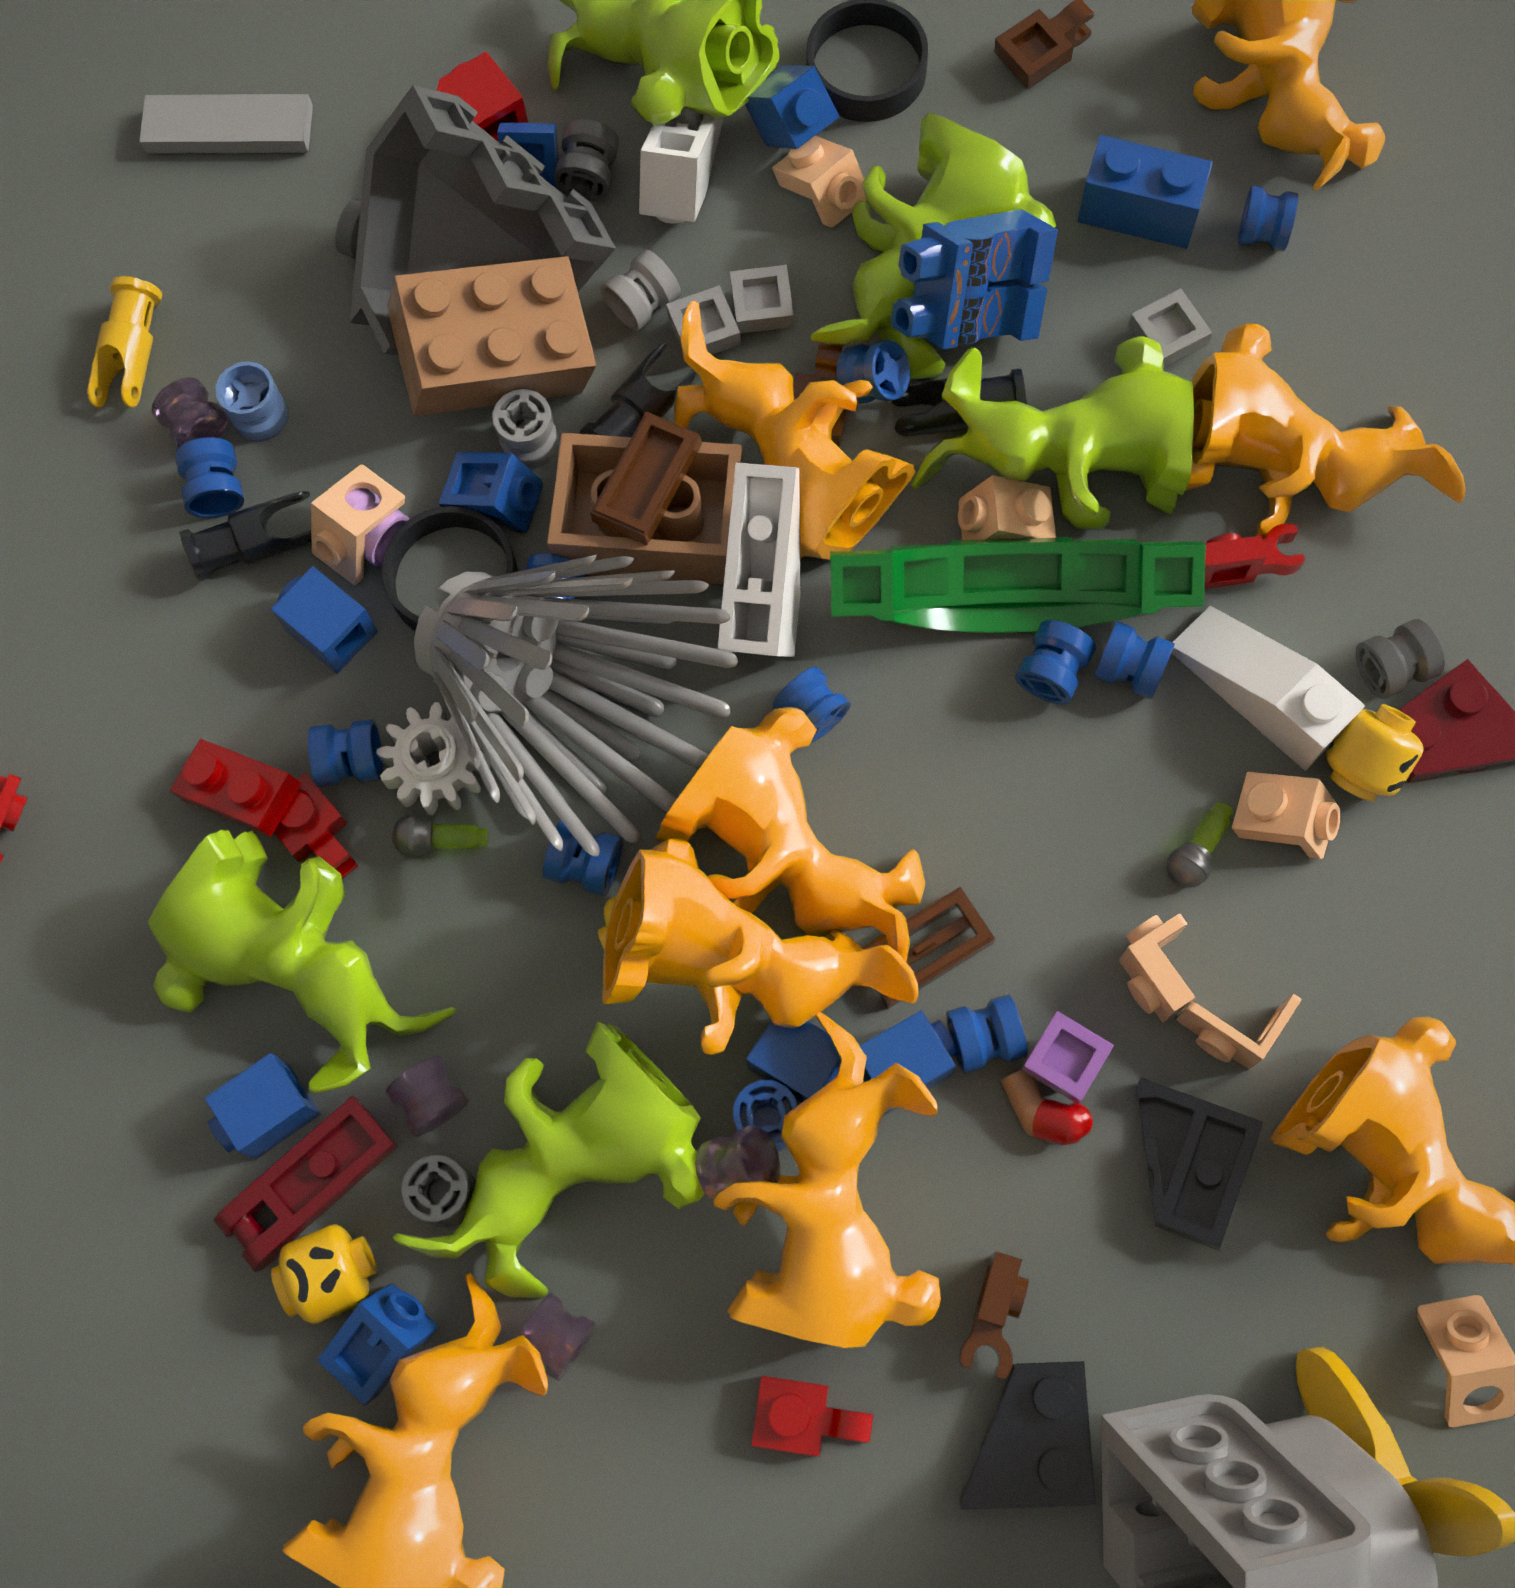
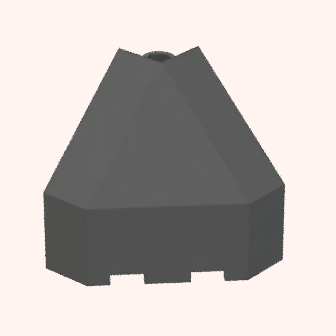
(456, 199)

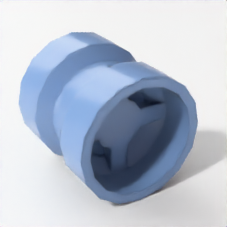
(252, 401)

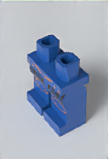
(976, 279)

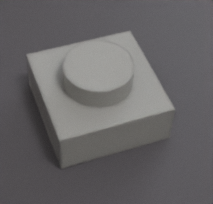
(762, 299)
(716, 319)
(1172, 324)

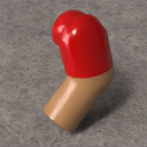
(1044, 1117)

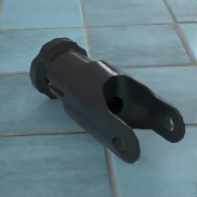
(634, 399)
(943, 416)
(241, 538)

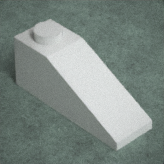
(678, 166)
(762, 562)
(1268, 684)

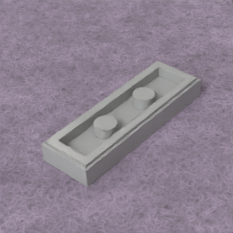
(226, 123)

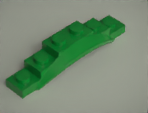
(1016, 582)

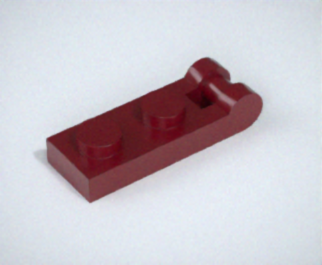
(306, 1182)

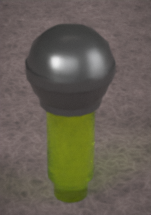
(417, 835)
(1190, 863)

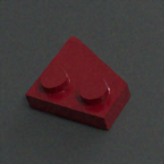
(1461, 725)

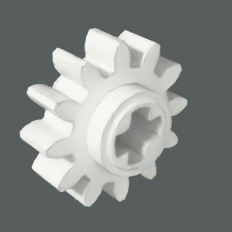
(410, 765)

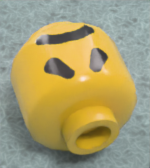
(1375, 753)
(323, 1274)

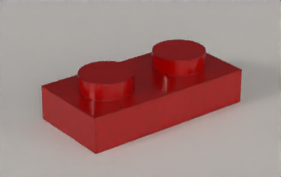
(235, 787)

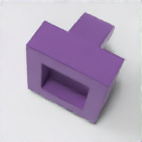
(1067, 1057)

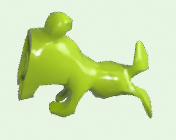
(691, 51)
(966, 180)
(1123, 424)
(231, 933)
(613, 1132)

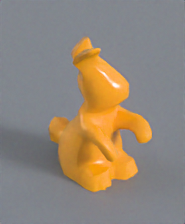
(1282, 53)
(1258, 423)
(836, 495)
(759, 809)
(683, 931)
(1386, 1114)
(834, 1262)
(408, 1514)

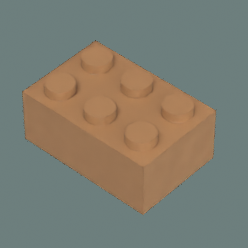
(489, 332)
(690, 534)

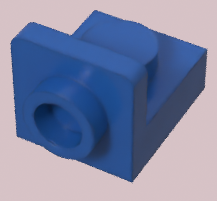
(493, 486)
(374, 1339)

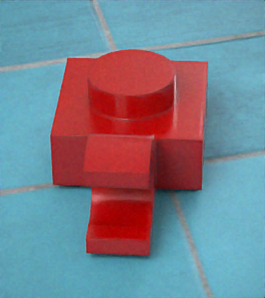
(1240, 560)
(311, 827)
(796, 1416)

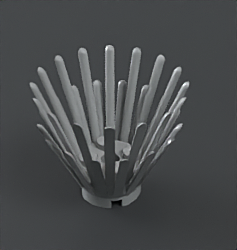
(508, 648)

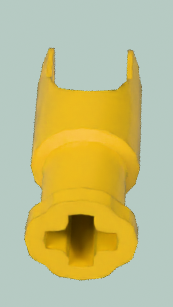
(124, 341)

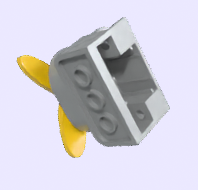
(1284, 1499)

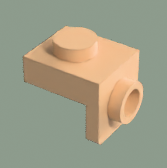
(825, 175)
(1006, 511)
(1287, 812)
(1153, 978)

